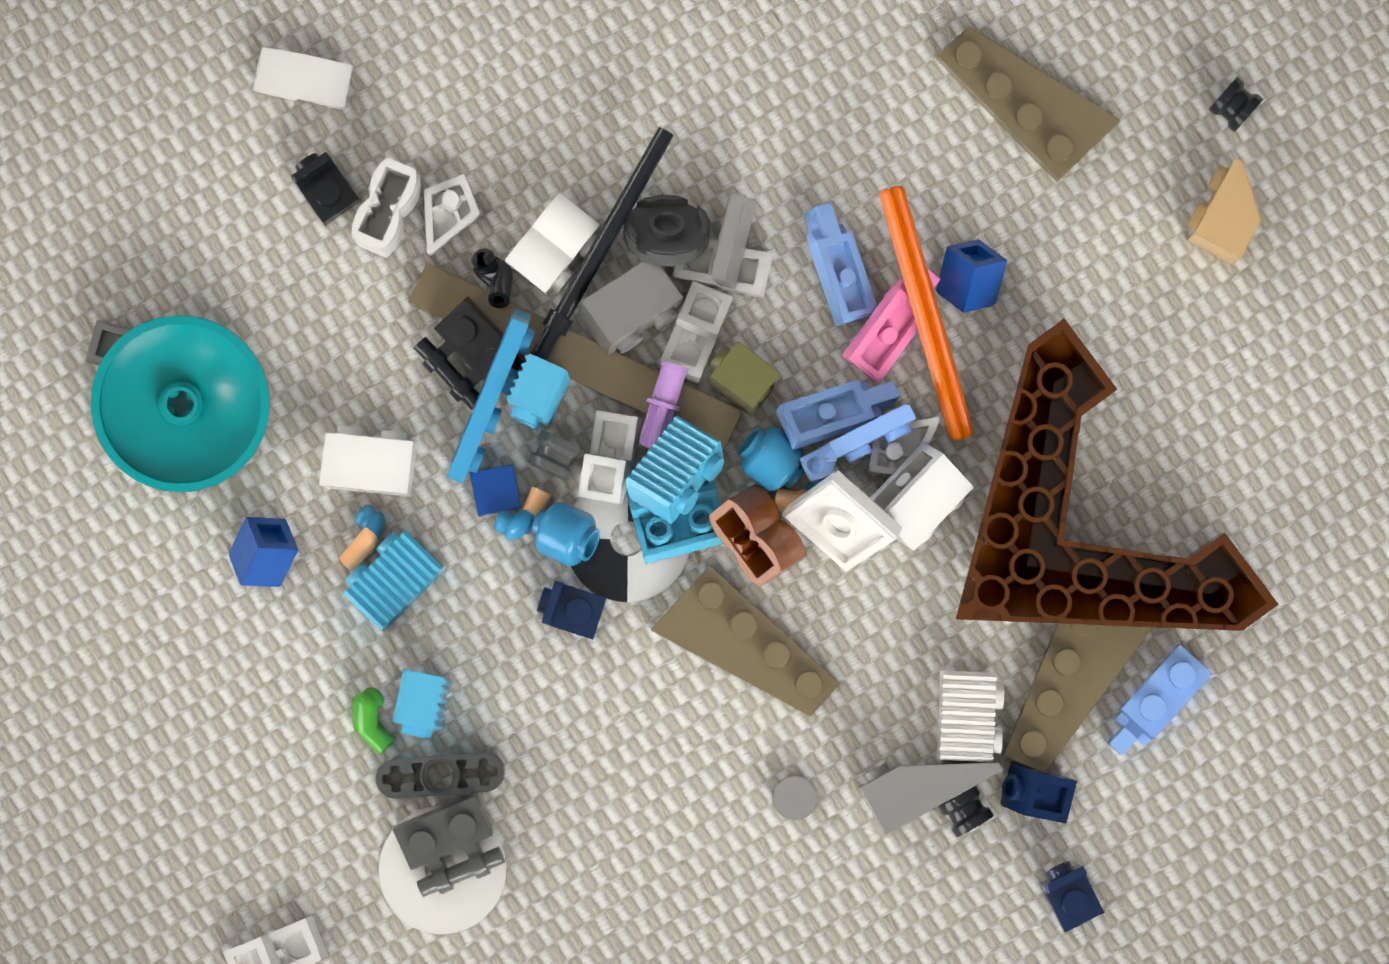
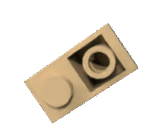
(1230, 215)

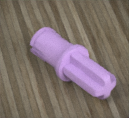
(663, 402)

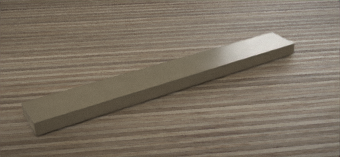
(583, 358)

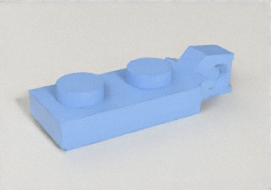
(839, 267)
(834, 411)
(856, 443)
(1158, 699)

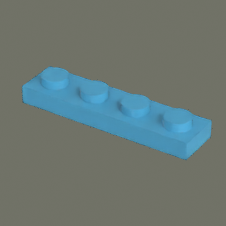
(484, 413)

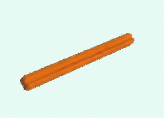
(926, 312)

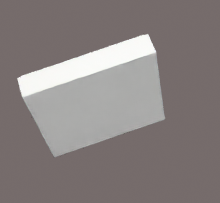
(842, 521)

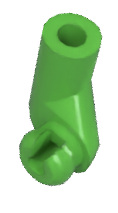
(365, 719)

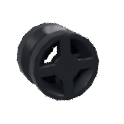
(1235, 104)
(966, 811)

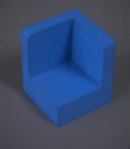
(971, 275)
(263, 552)

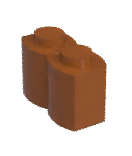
(757, 534)

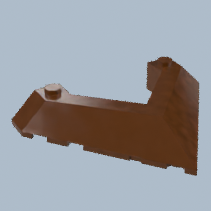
(1033, 575)

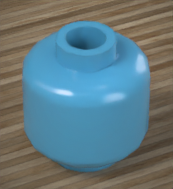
(770, 459)
(565, 534)

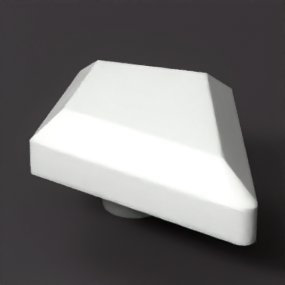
(448, 211)
(890, 456)

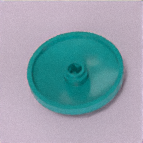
(180, 403)

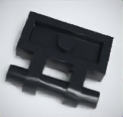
(474, 340)

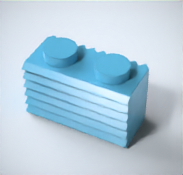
(537, 392)
(675, 470)
(392, 579)
(421, 703)

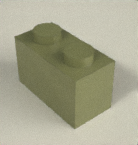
(743, 377)

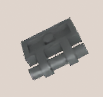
(443, 832)

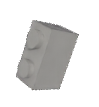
(630, 306)

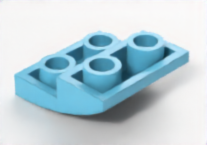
(685, 535)

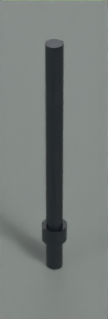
(558, 320)

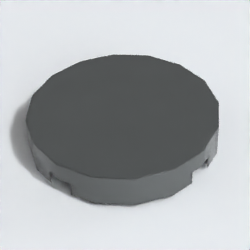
(666, 230)

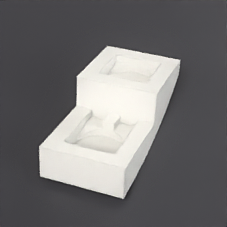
(302, 77)
(751, 278)
(697, 330)
(610, 457)
(288, 945)

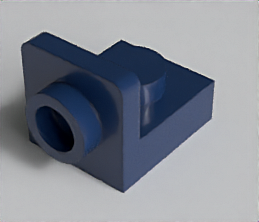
(571, 609)
(1038, 793)
(1070, 895)

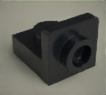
(324, 187)

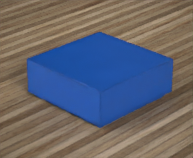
(495, 490)

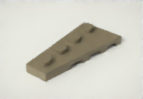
(1067, 686)

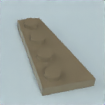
(1034, 108)
(737, 637)

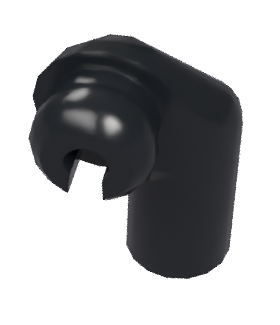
(495, 275)

